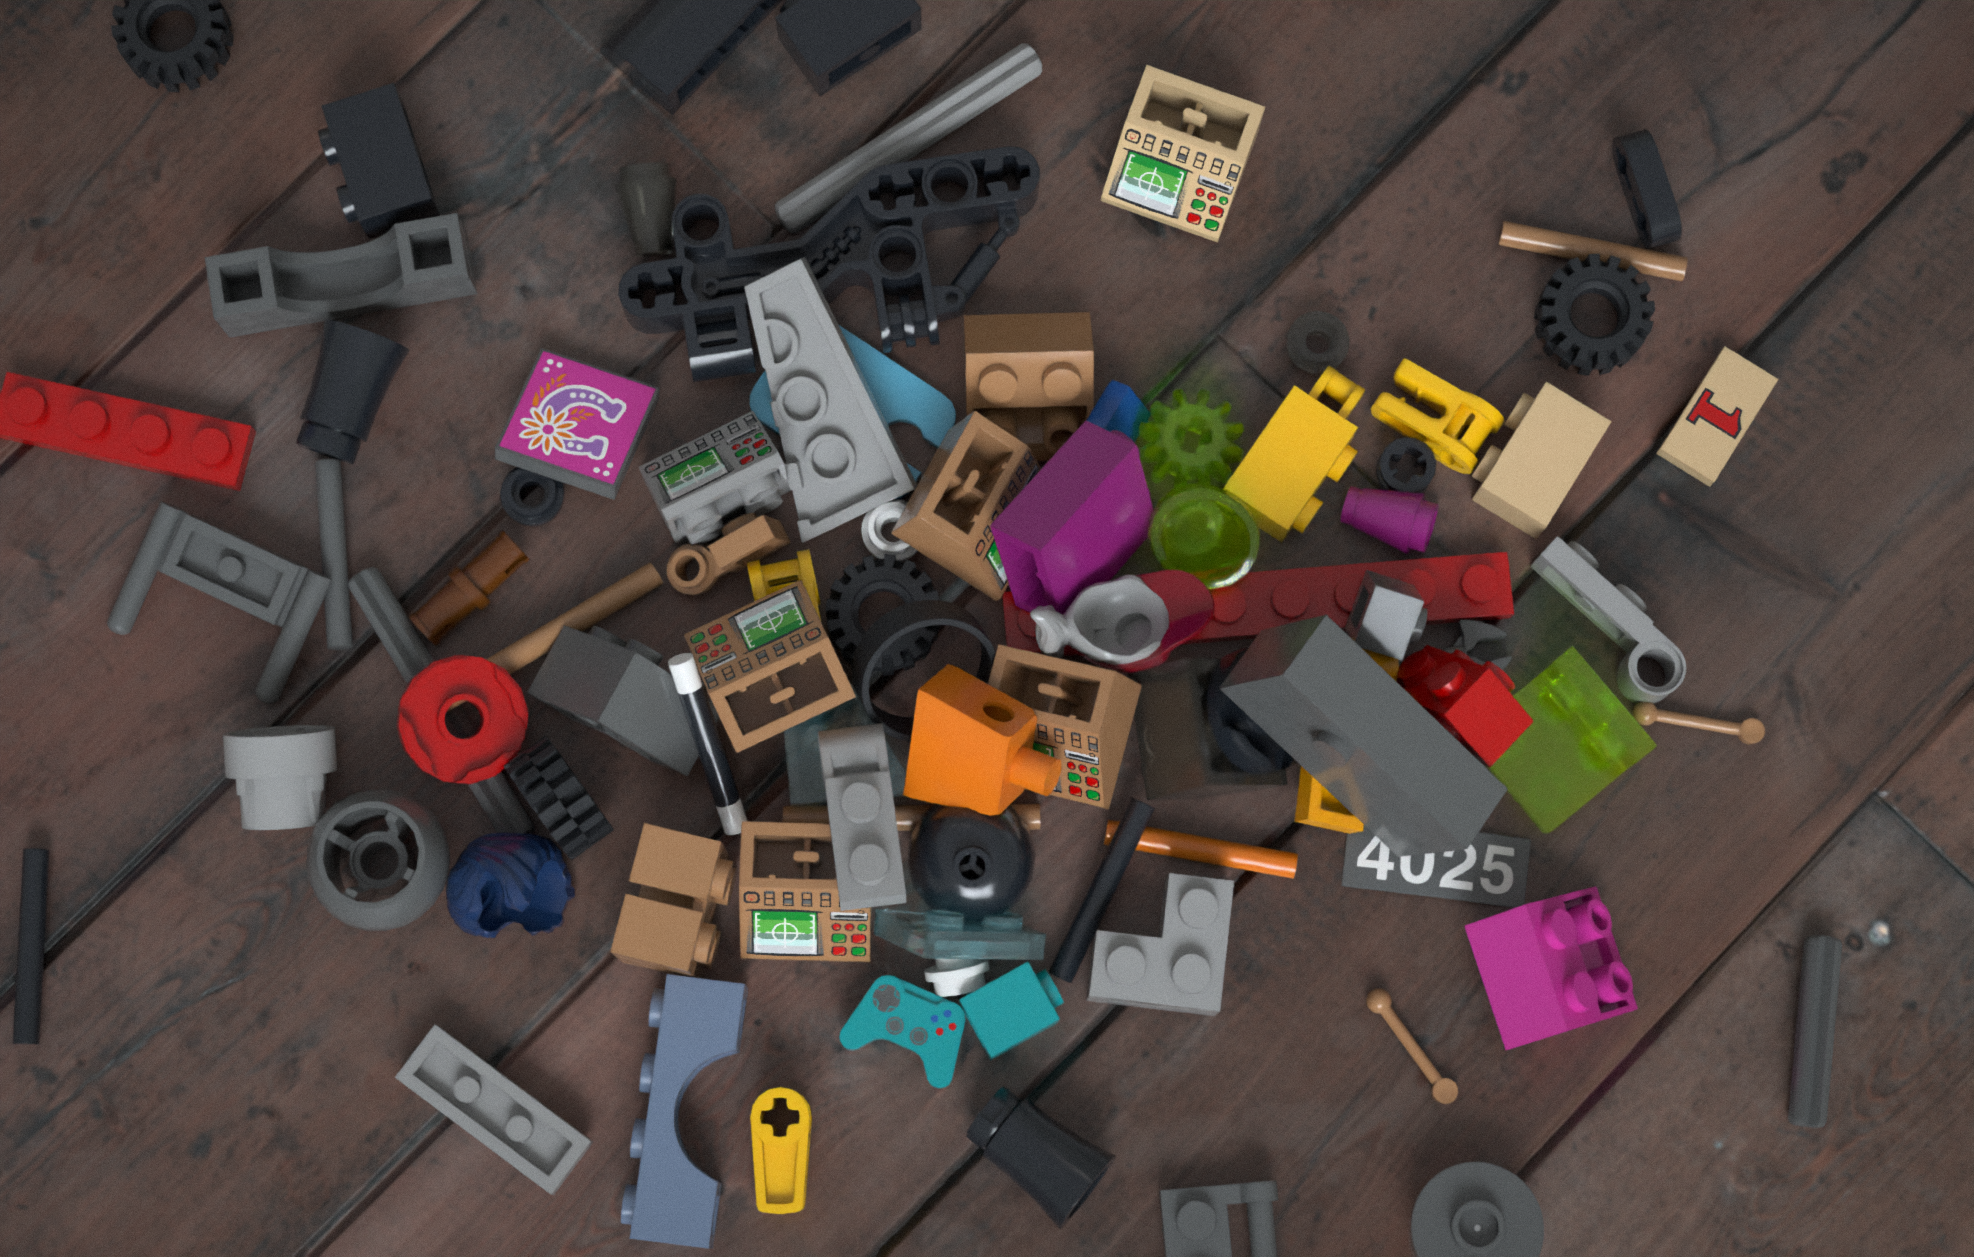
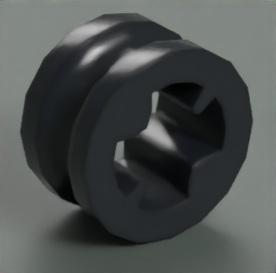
(1394, 453)

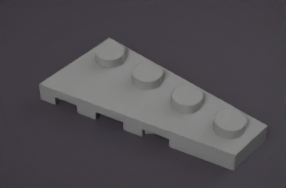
(827, 418)

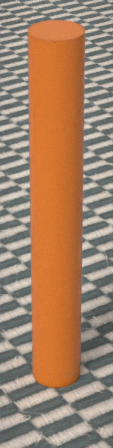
(1212, 851)

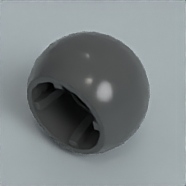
(414, 881)

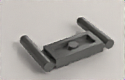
(232, 572)

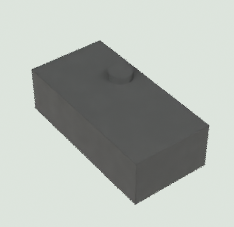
(1363, 737)

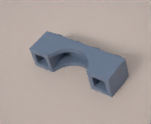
(696, 1026)

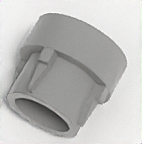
(280, 774)

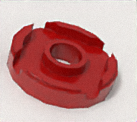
(424, 711)

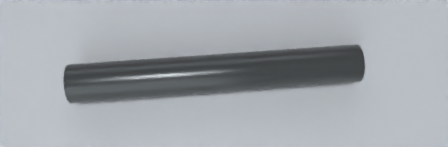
(334, 553)

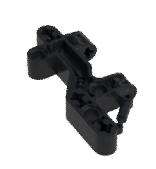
(842, 253)

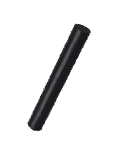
(1101, 890)
(31, 946)

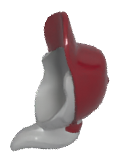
(1127, 620)

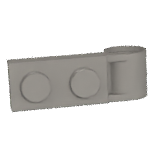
(1617, 613)
(862, 817)

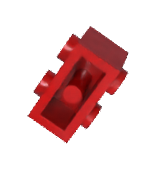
(1466, 700)

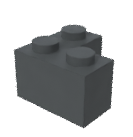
(618, 693)

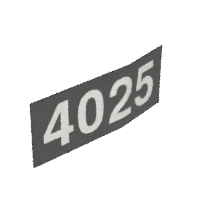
(1486, 872)

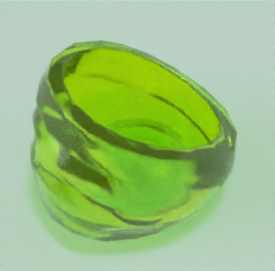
(1204, 534)

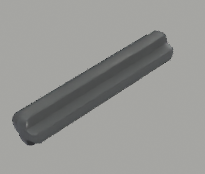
(1815, 1031)

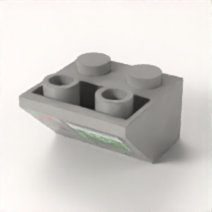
(716, 480)

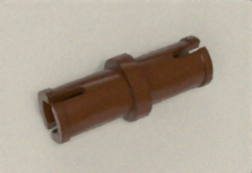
(469, 588)

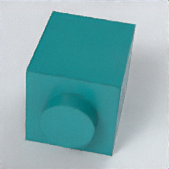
(1012, 1009)

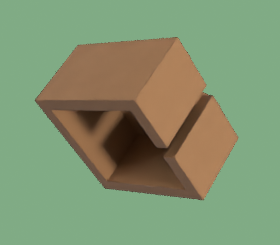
(679, 892)

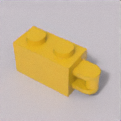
(1297, 454)

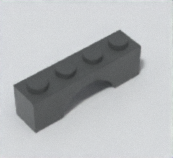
(286, 289)

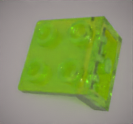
(1573, 746)

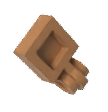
(743, 541)

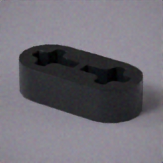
(1646, 189)

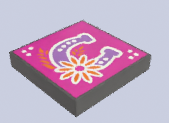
(577, 423)

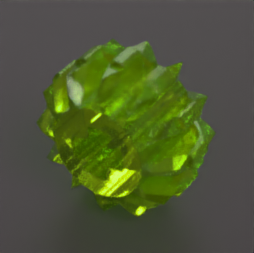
(1174, 424)

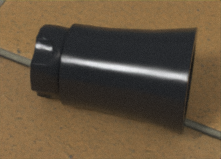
(347, 389)
(1039, 1154)

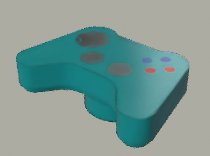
(912, 1020)

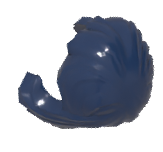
(509, 881)

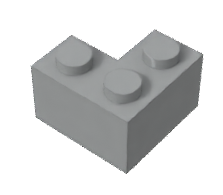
(1179, 967)

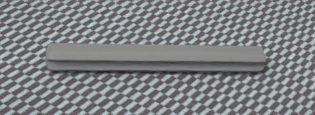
(911, 135)

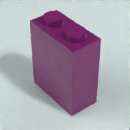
(1075, 519)

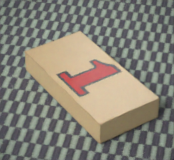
(1717, 416)

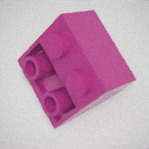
(1551, 967)

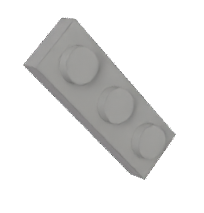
(494, 1109)

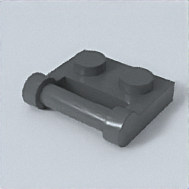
(1198, 1221)

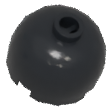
(951, 833)

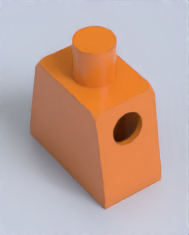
(974, 746)

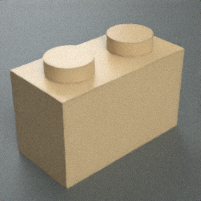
(1540, 459)

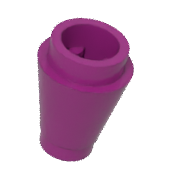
(1391, 517)

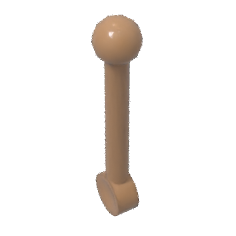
(1748, 731)
(1442, 1089)

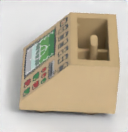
(1182, 153)

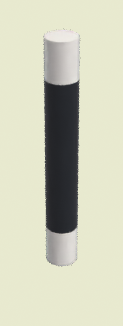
(707, 742)

